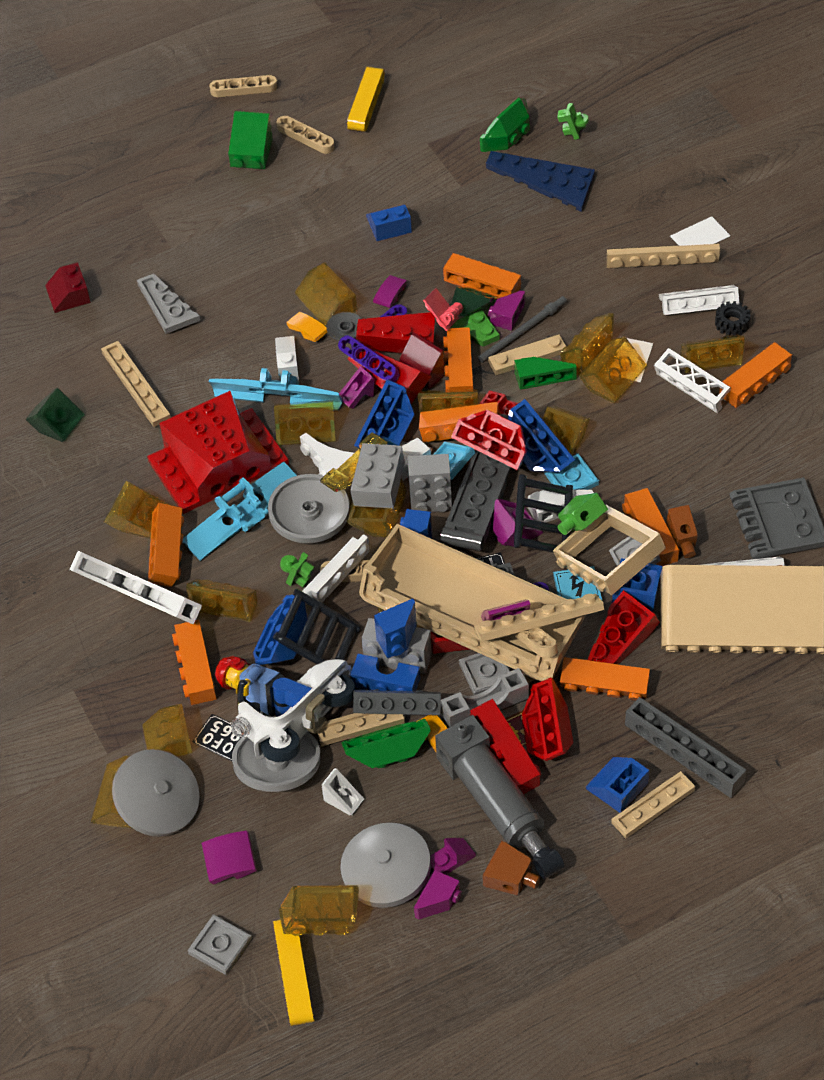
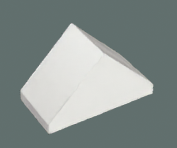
(340, 793)

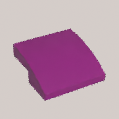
(508, 609)
(229, 856)

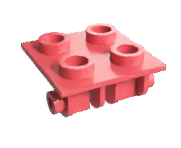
(444, 313)

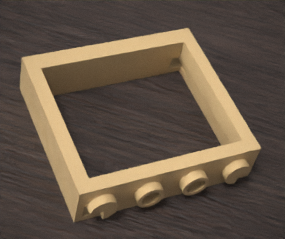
(651, 547)

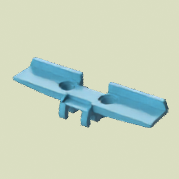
(289, 385)
(249, 512)

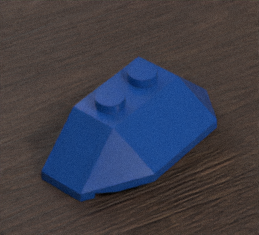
(389, 415)
(543, 448)
(270, 650)

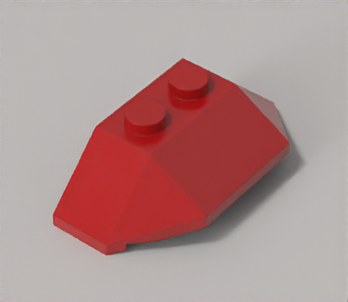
(493, 437)
(546, 721)

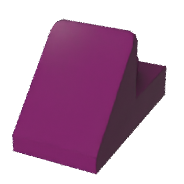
(360, 384)
(453, 855)

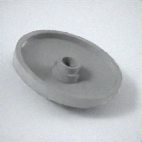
(307, 509)
(272, 775)
(155, 792)
(386, 864)

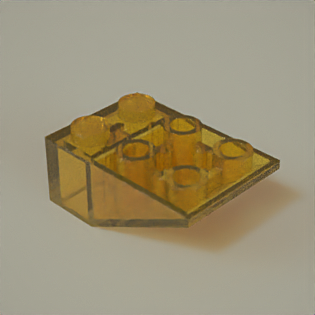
(133, 511)

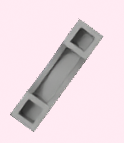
(506, 691)

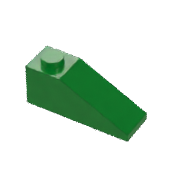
(539, 372)

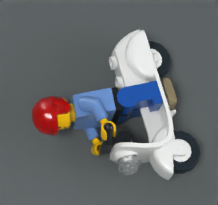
(296, 704)

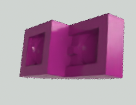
(389, 290)

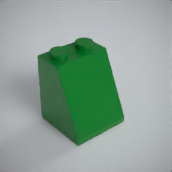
(250, 140)

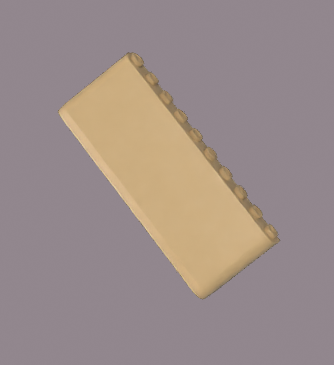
(453, 593)
(742, 608)

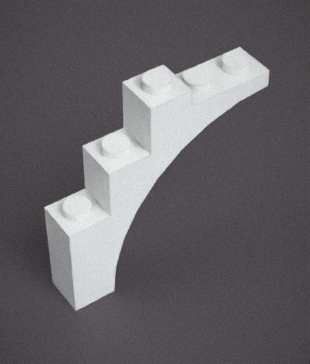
(329, 458)
(135, 587)

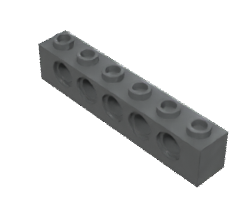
(685, 747)

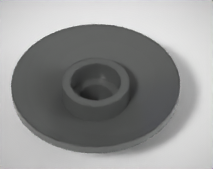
(343, 325)

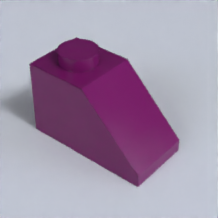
(507, 310)
(437, 895)

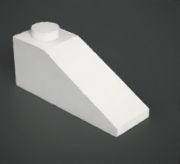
(286, 356)
(553, 498)

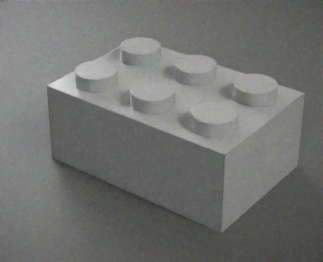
(377, 475)
(430, 482)
(417, 654)

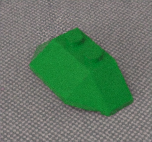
(507, 127)
(388, 744)

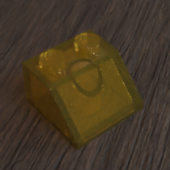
(566, 426)
(168, 731)

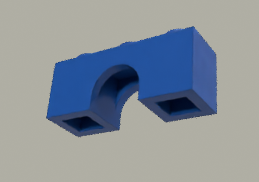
(367, 676)

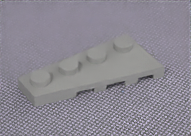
(166, 305)

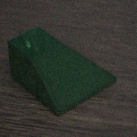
(472, 300)
(55, 416)

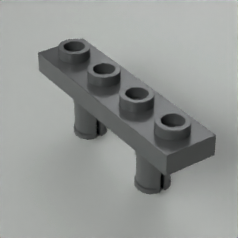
(397, 702)

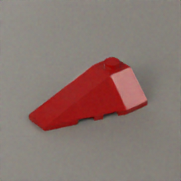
(623, 630)

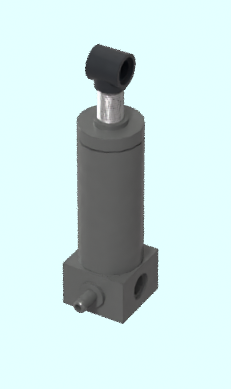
(467, 755)

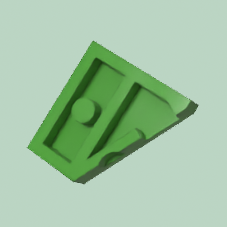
(480, 328)

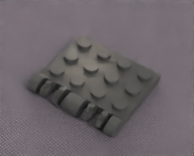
(780, 516)

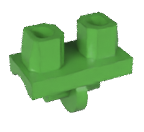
(575, 120)
(298, 571)

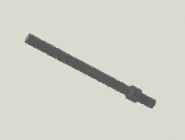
(549, 309)

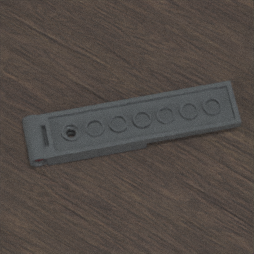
(475, 502)

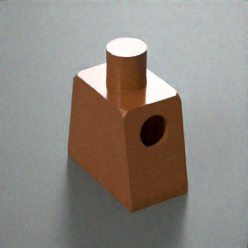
(682, 529)
(509, 871)

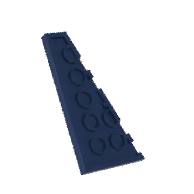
(546, 177)

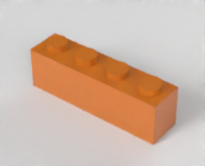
(481, 276)
(458, 358)
(757, 374)
(441, 423)
(642, 508)
(165, 545)
(195, 663)
(604, 678)

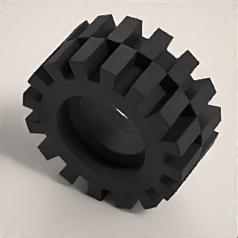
(732, 310)

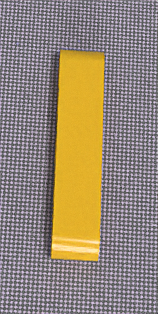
(366, 99)
(293, 976)

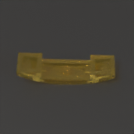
(343, 476)

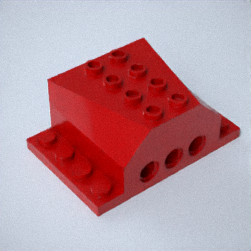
(212, 450)

